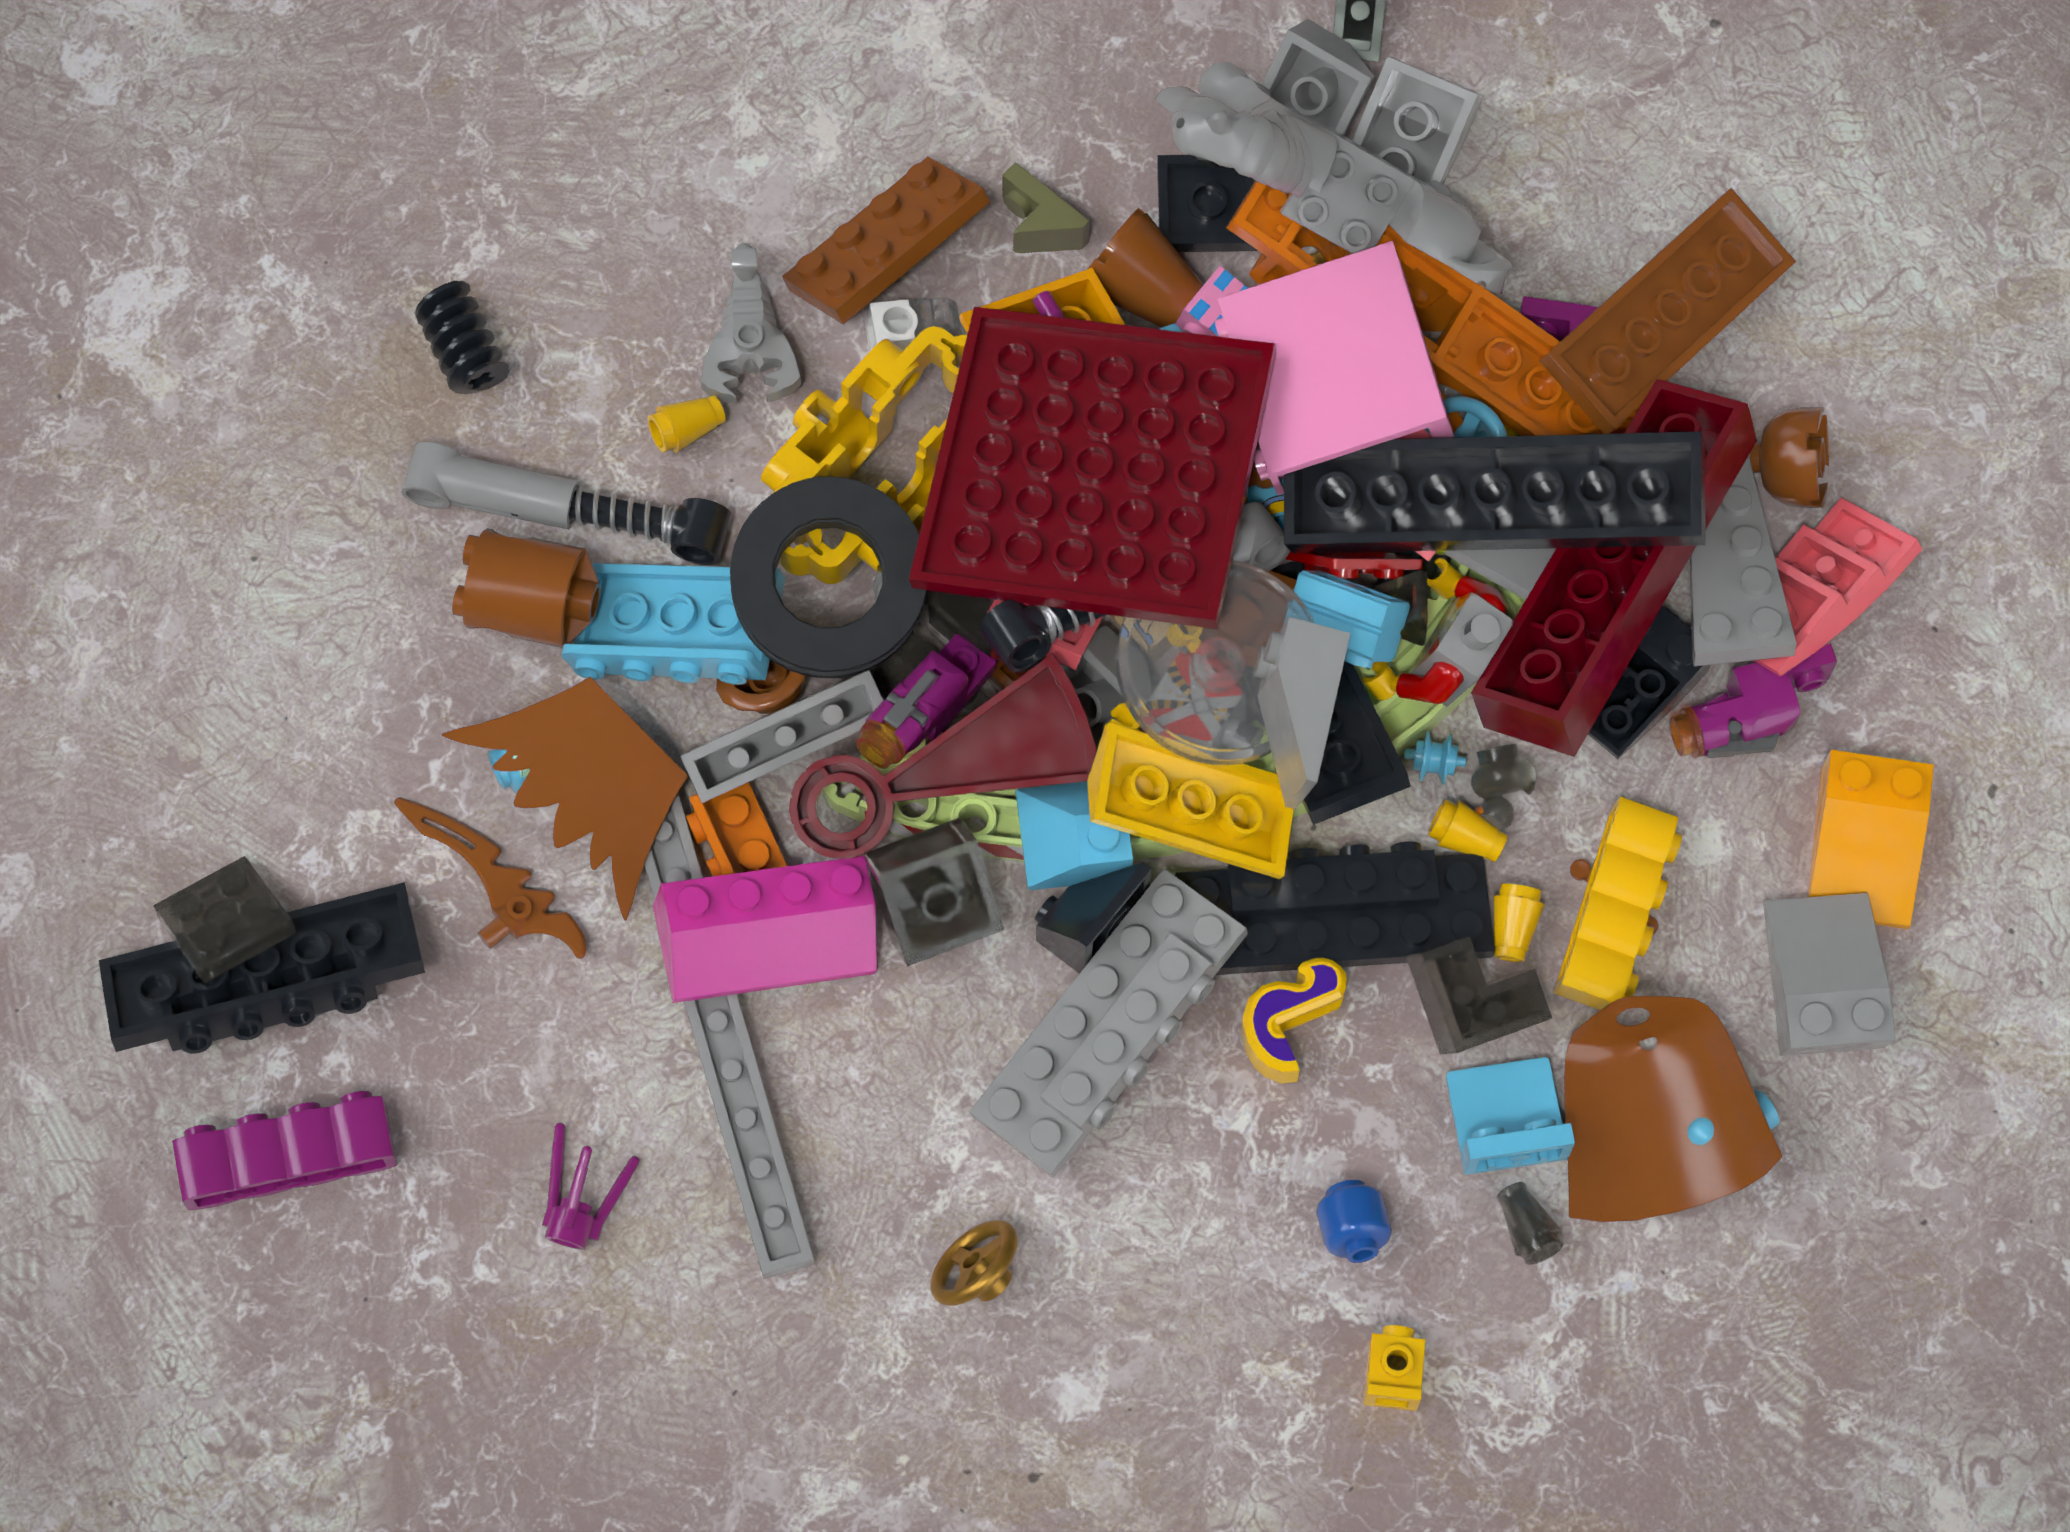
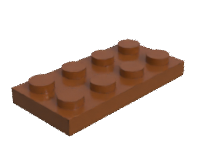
(885, 239)

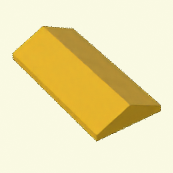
(1194, 806)

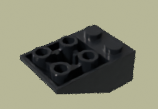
(1650, 685)

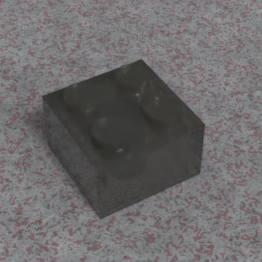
(934, 891)

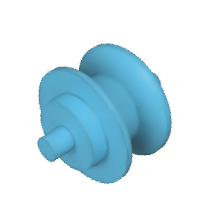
(1435, 757)

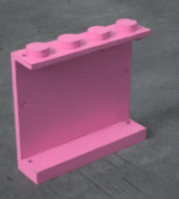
(1345, 361)

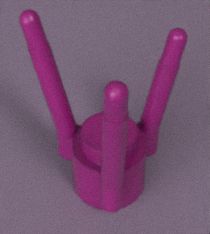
(571, 1221)

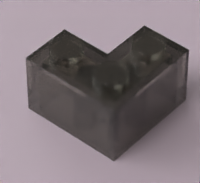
(1465, 1007)

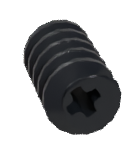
(460, 340)

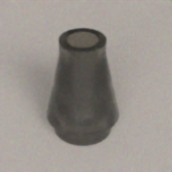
(1529, 1225)

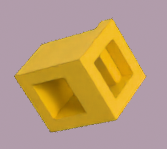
(1391, 1387)

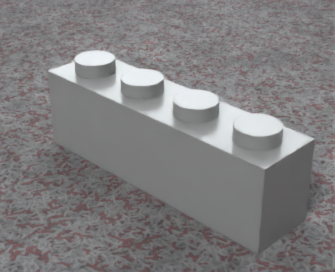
(781, 736)

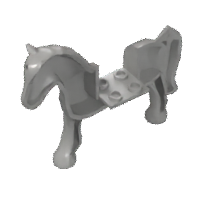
(1330, 179)

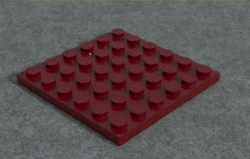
(1094, 467)

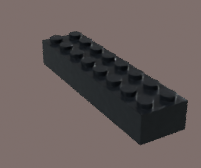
(1502, 494)

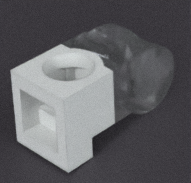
(905, 319)

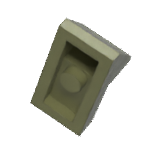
(1049, 221)

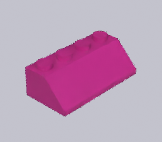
(767, 929)

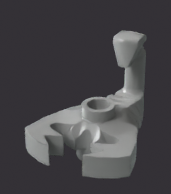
(749, 337)

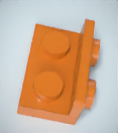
(734, 832)

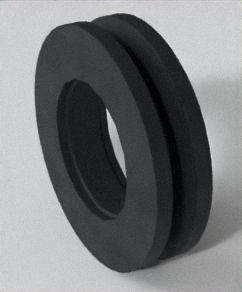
(826, 505)

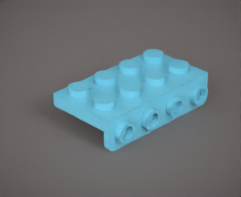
(667, 625)

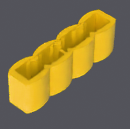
(1617, 905)

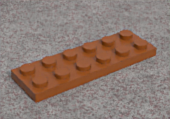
(1667, 311)

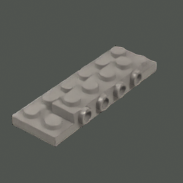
(1109, 1023)

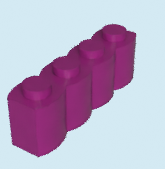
(284, 1152)

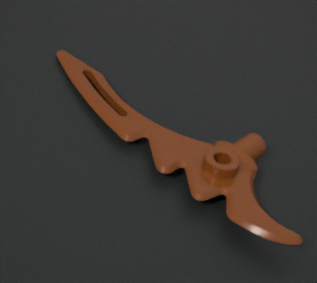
(516, 908)

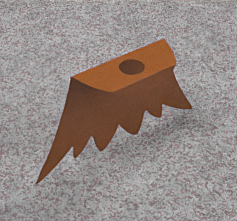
(596, 768)

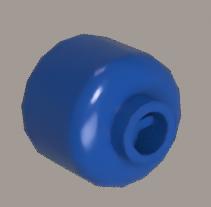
(1353, 1221)

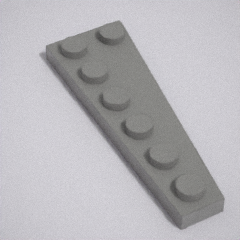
(1737, 585)

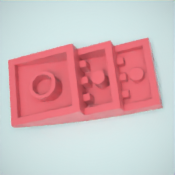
(1836, 575)

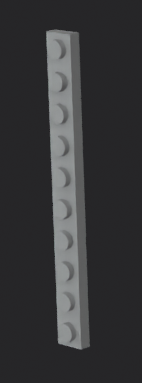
(736, 1087)

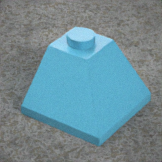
(1062, 842)

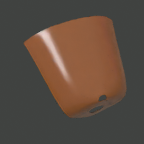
(1636, 1107)

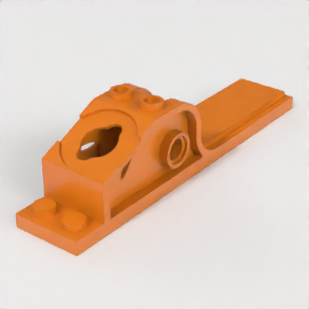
(1484, 344)

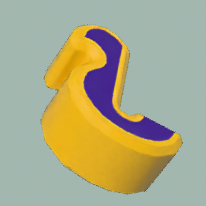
(1284, 1006)

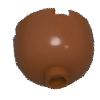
(1794, 457)

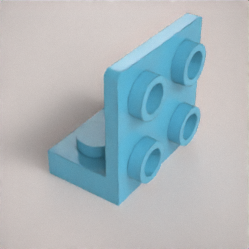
(1508, 1116)

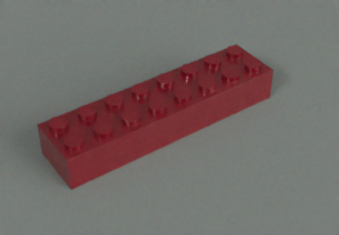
(1601, 601)

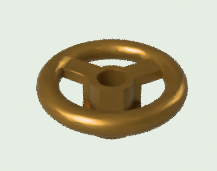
(982, 1270)

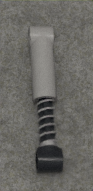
(445, 478)
(1025, 633)

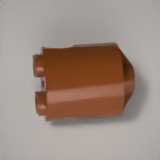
(527, 588)

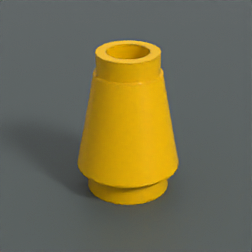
(684, 422)
(1466, 831)
(1515, 920)

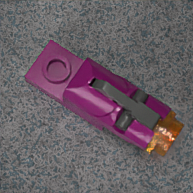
(924, 702)
(1753, 713)

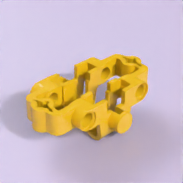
(851, 438)

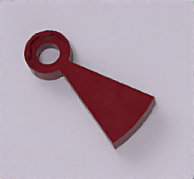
(1015, 740)

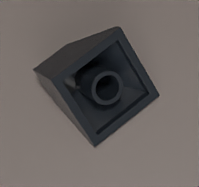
(1089, 913)

